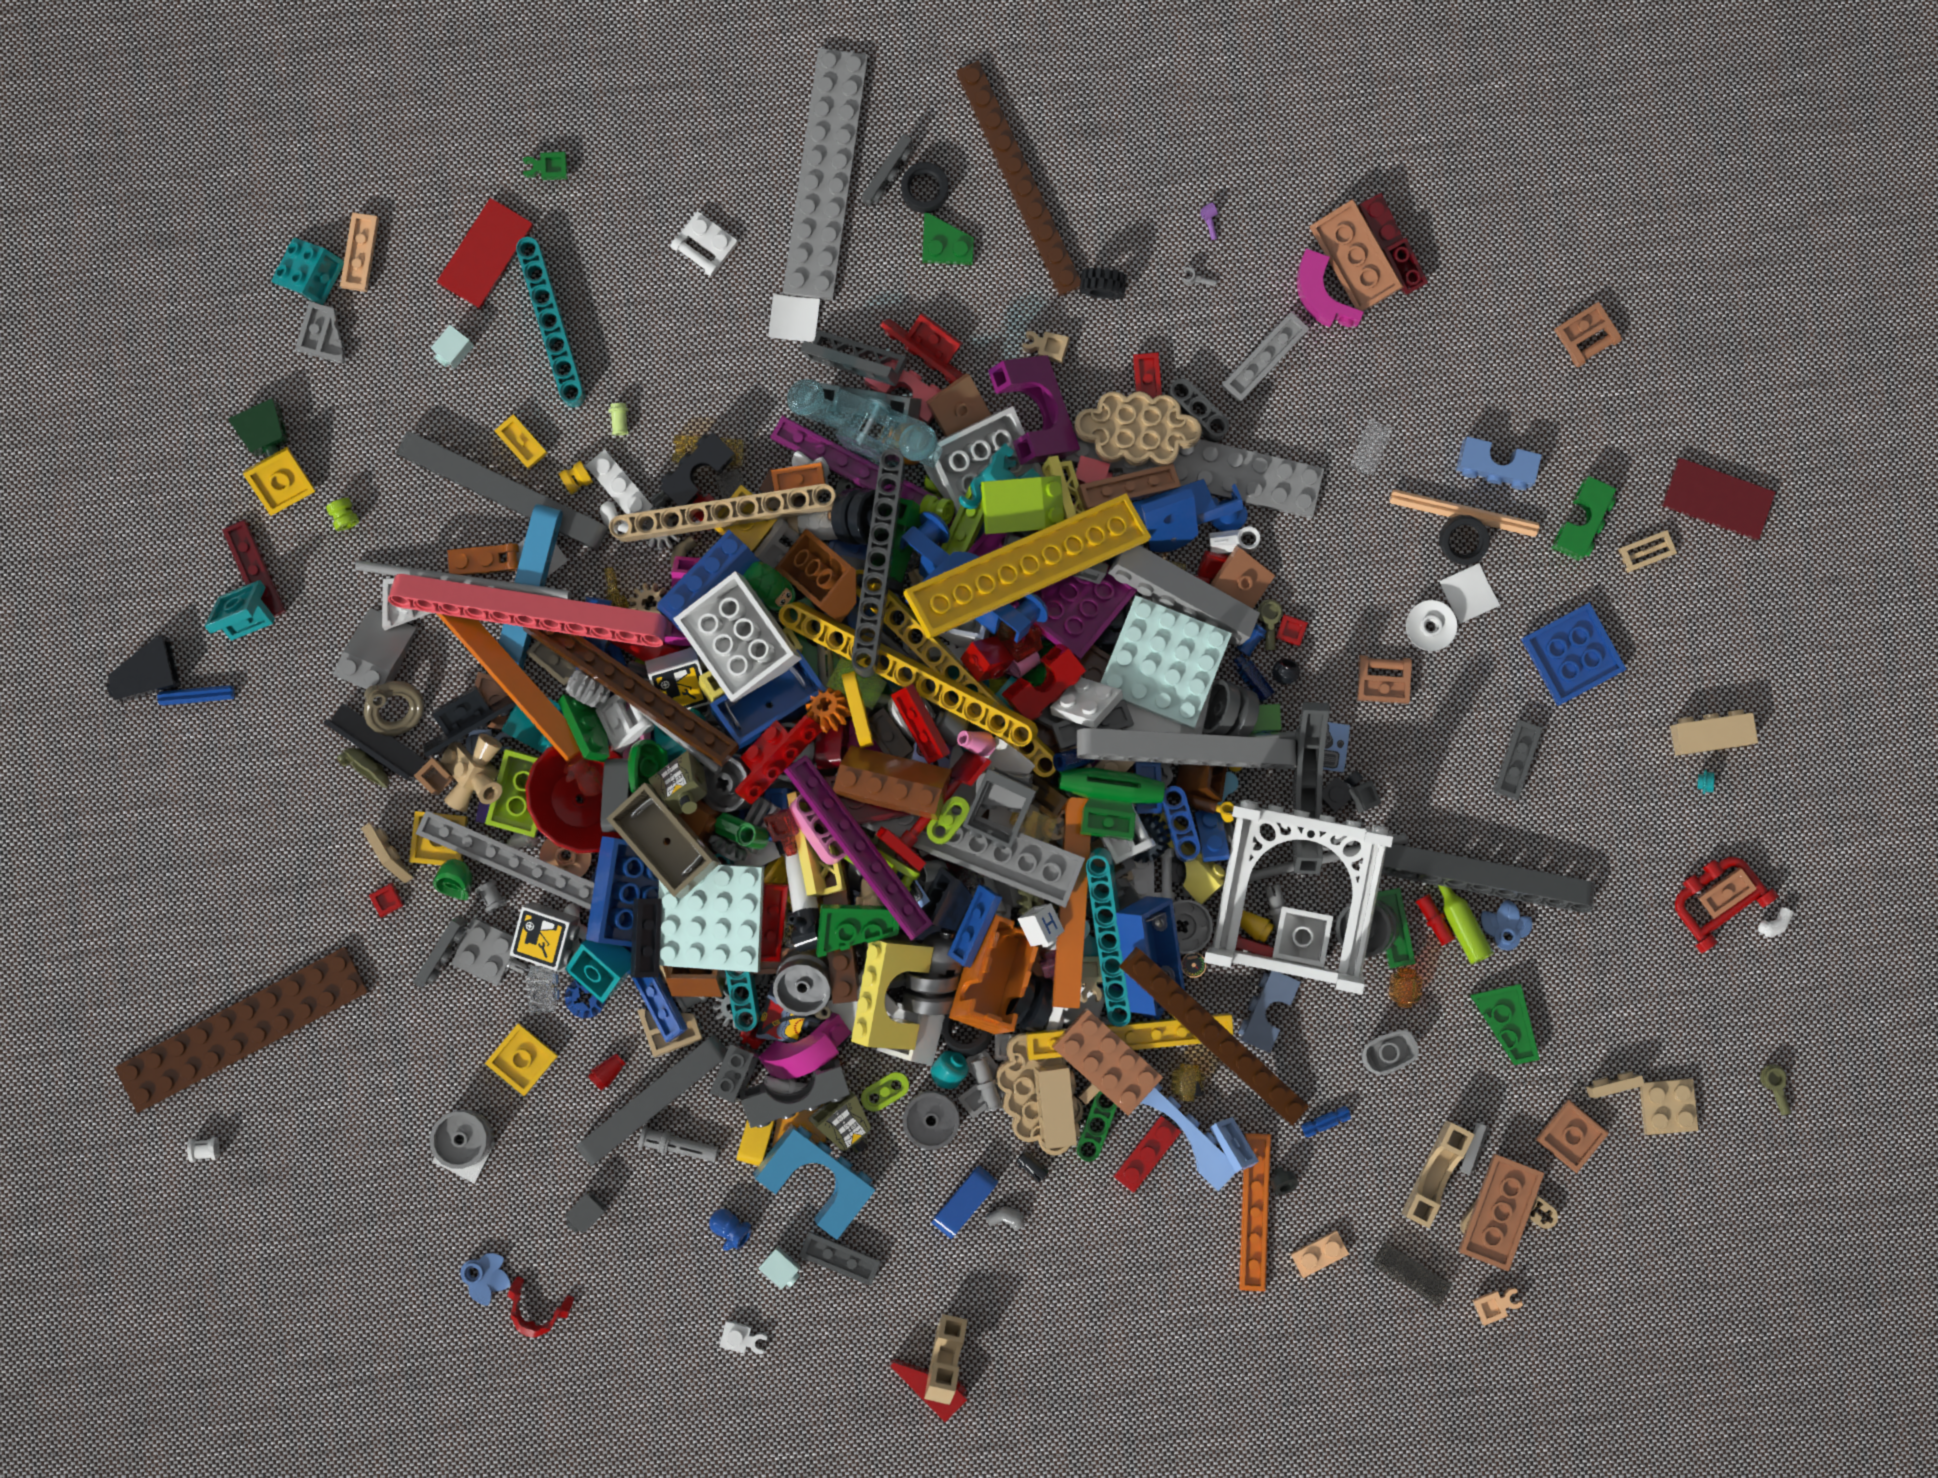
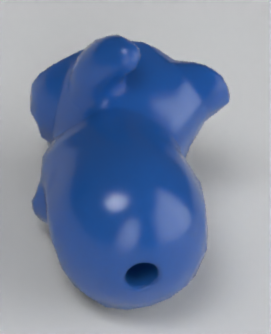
(728, 1226)

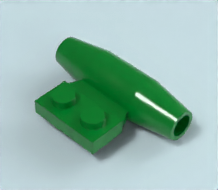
(1110, 799)

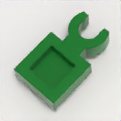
(551, 166)

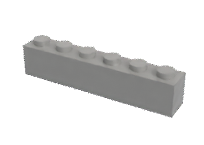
(1183, 592)

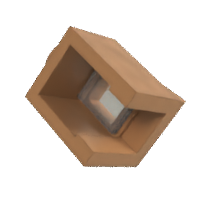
(434, 776)

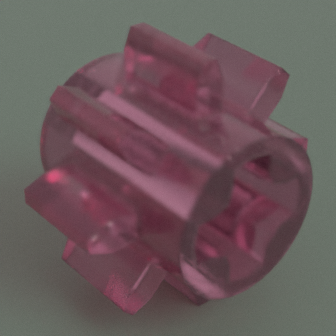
(1048, 964)

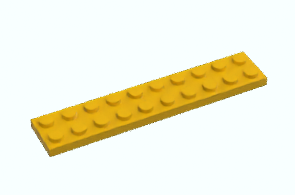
(1026, 566)

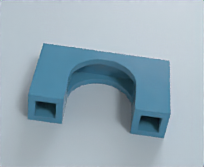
(797, 1149)

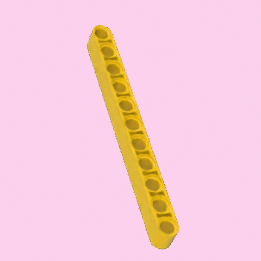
(947, 659)
(920, 673)

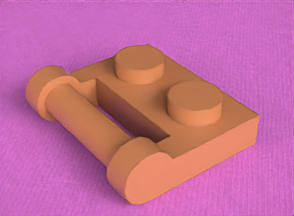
(1583, 327)
(1384, 688)

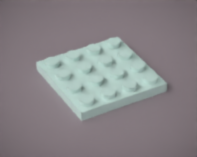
(1165, 661)
(715, 922)

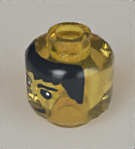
(1188, 1082)

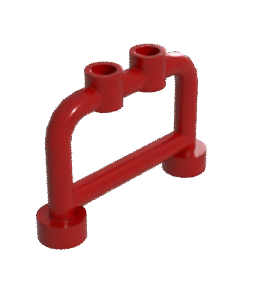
(1693, 885)

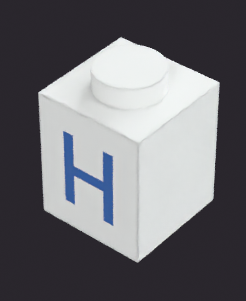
(1041, 925)

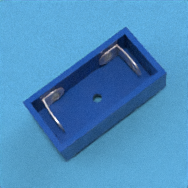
(749, 717)
(1141, 928)

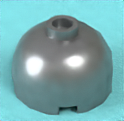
(942, 943)

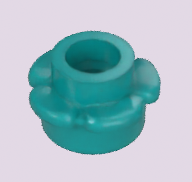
(1706, 781)

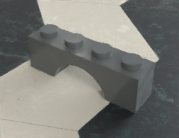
(903, 404)
(766, 1105)

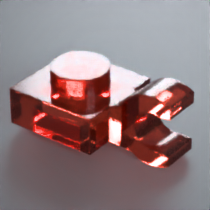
(784, 828)

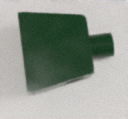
(261, 428)

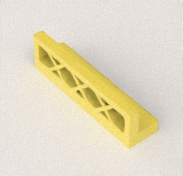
(1054, 467)
(811, 863)

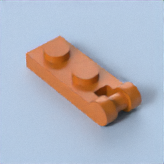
(483, 559)

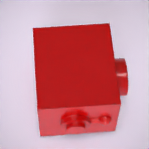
(987, 659)

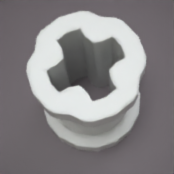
(203, 1149)

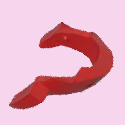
(529, 1328)

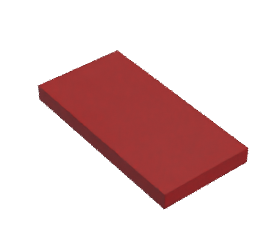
(484, 253)

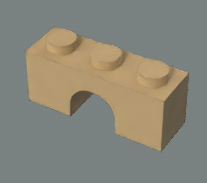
(944, 1360)

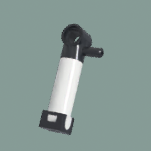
(804, 907)

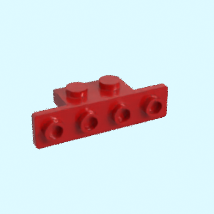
(929, 342)
(773, 754)

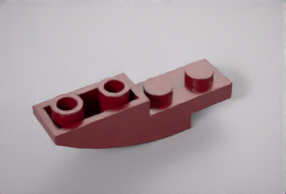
(1392, 242)

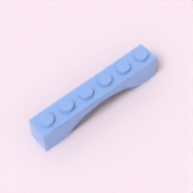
(1209, 1159)

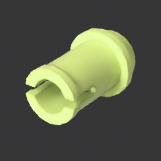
(619, 419)

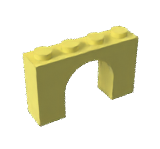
(883, 963)

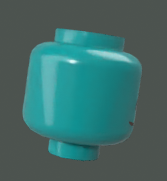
(949, 1070)

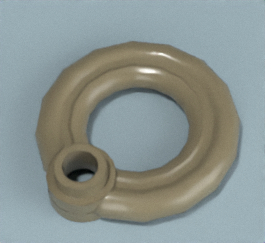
(386, 690)

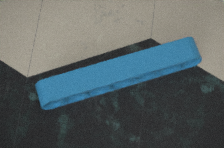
(532, 570)

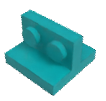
(240, 612)

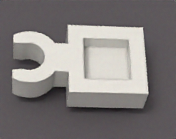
(738, 1337)

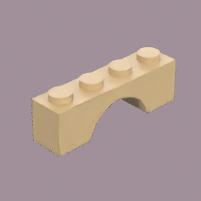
(1428, 1190)

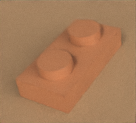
(1726, 893)

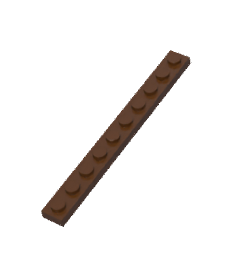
(1018, 178)
(639, 694)
(841, 963)
(1213, 1035)

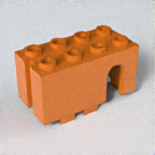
(995, 978)

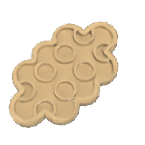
(1137, 428)
(1019, 1098)

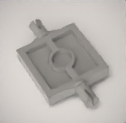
(486, 952)

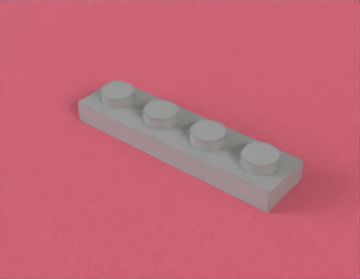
(1265, 357)

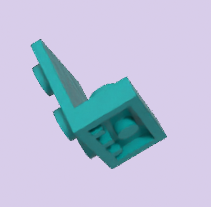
(308, 270)
(523, 729)

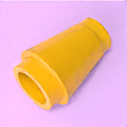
(1256, 926)

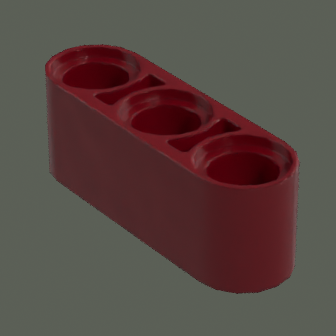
(832, 746)

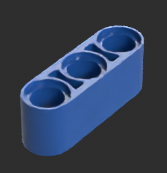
(1184, 836)
(964, 1201)

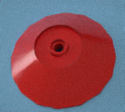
(554, 804)

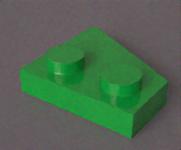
(945, 243)

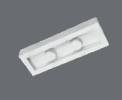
(618, 484)

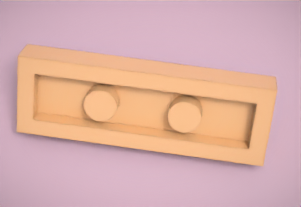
(359, 252)

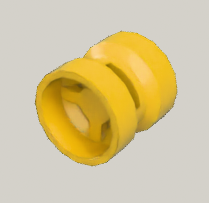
(581, 475)

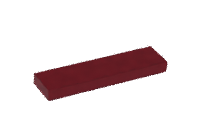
(252, 564)

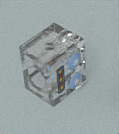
(542, 989)

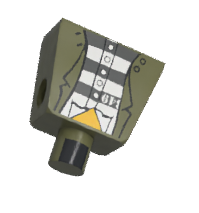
(681, 783)
(843, 1123)

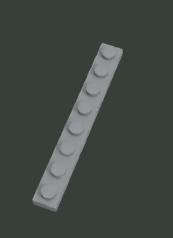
(506, 859)

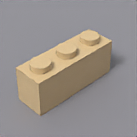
(1713, 732)
(1056, 1106)

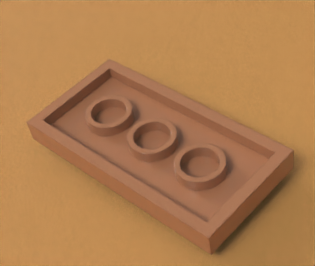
(1356, 256)
(1107, 1061)
(1501, 1212)

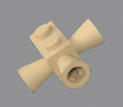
(472, 772)

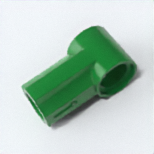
(741, 831)

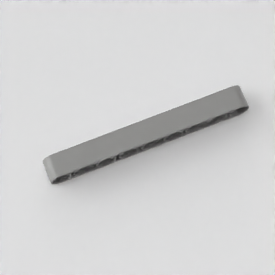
(1186, 748)

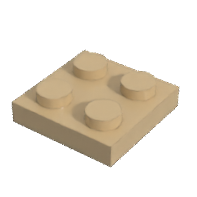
(1669, 1106)

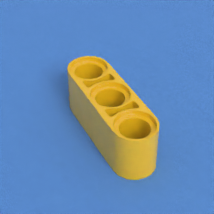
(754, 1144)

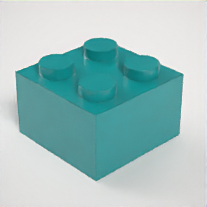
(600, 967)

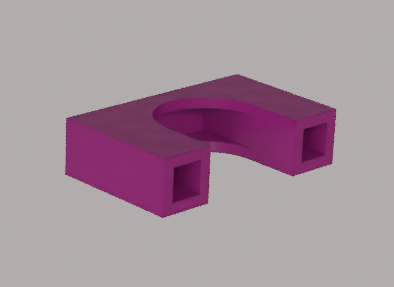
(1036, 379)

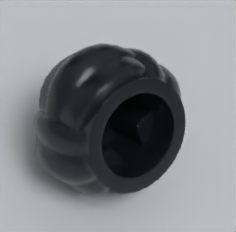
(1286, 671)

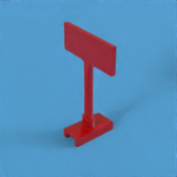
(964, 771)

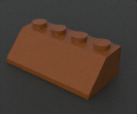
(820, 575)
(892, 782)

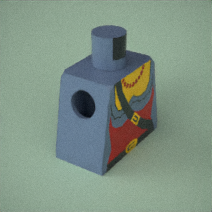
(782, 1025)

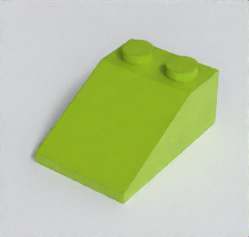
(1022, 504)
(511, 808)

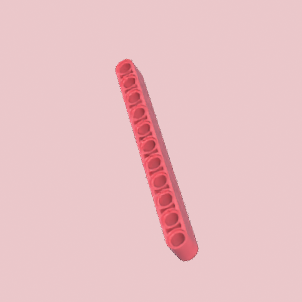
(528, 610)

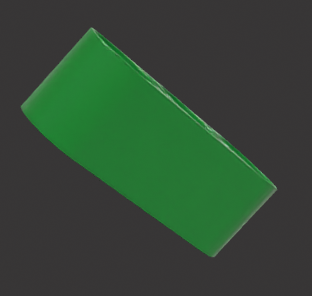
(1095, 1137)

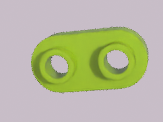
(948, 820)
(885, 1091)

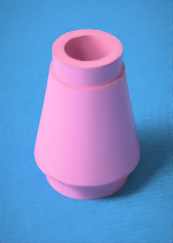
(977, 742)

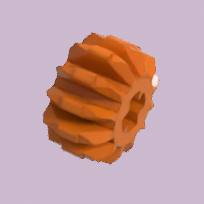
(828, 709)

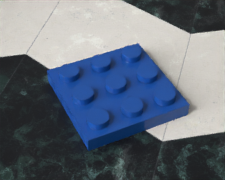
(1573, 654)

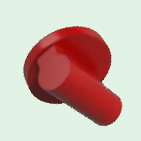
(749, 1037)

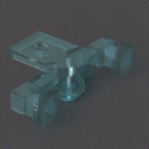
(848, 414)

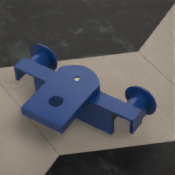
(1175, 515)
(936, 561)

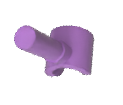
(1207, 213)

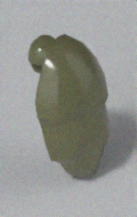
(365, 765)

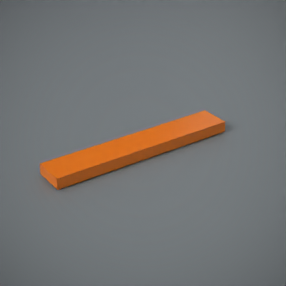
(1255, 1216)

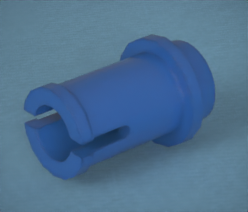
(1249, 645)

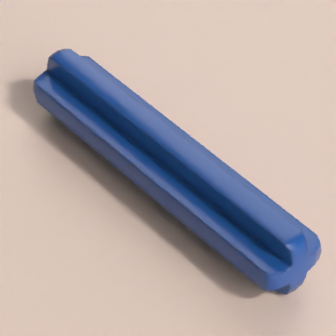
(196, 695)

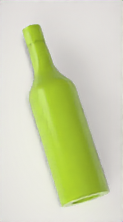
(1465, 926)

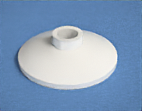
(1440, 616)

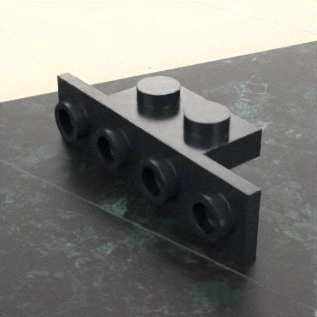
(463, 716)

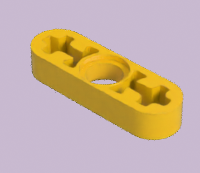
(857, 709)

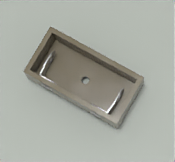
(645, 824)

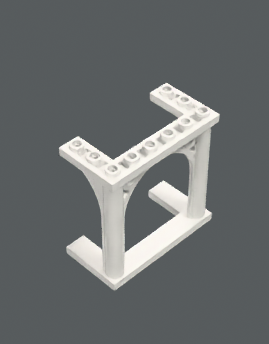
(1364, 892)

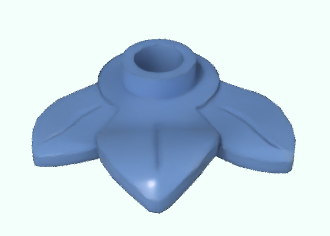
(1506, 921)
(489, 1277)

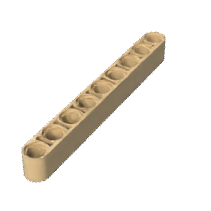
(711, 509)

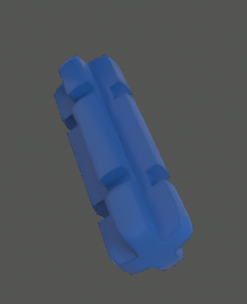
(1326, 1121)

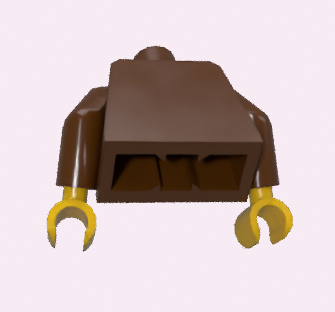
(1205, 788)

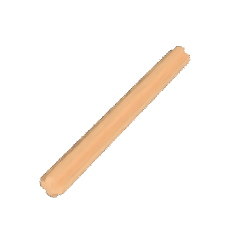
(1452, 509)

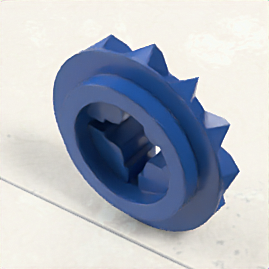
(581, 1009)

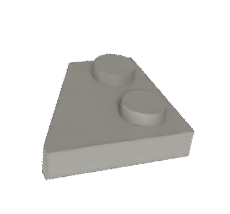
(321, 334)

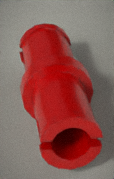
(1435, 919)

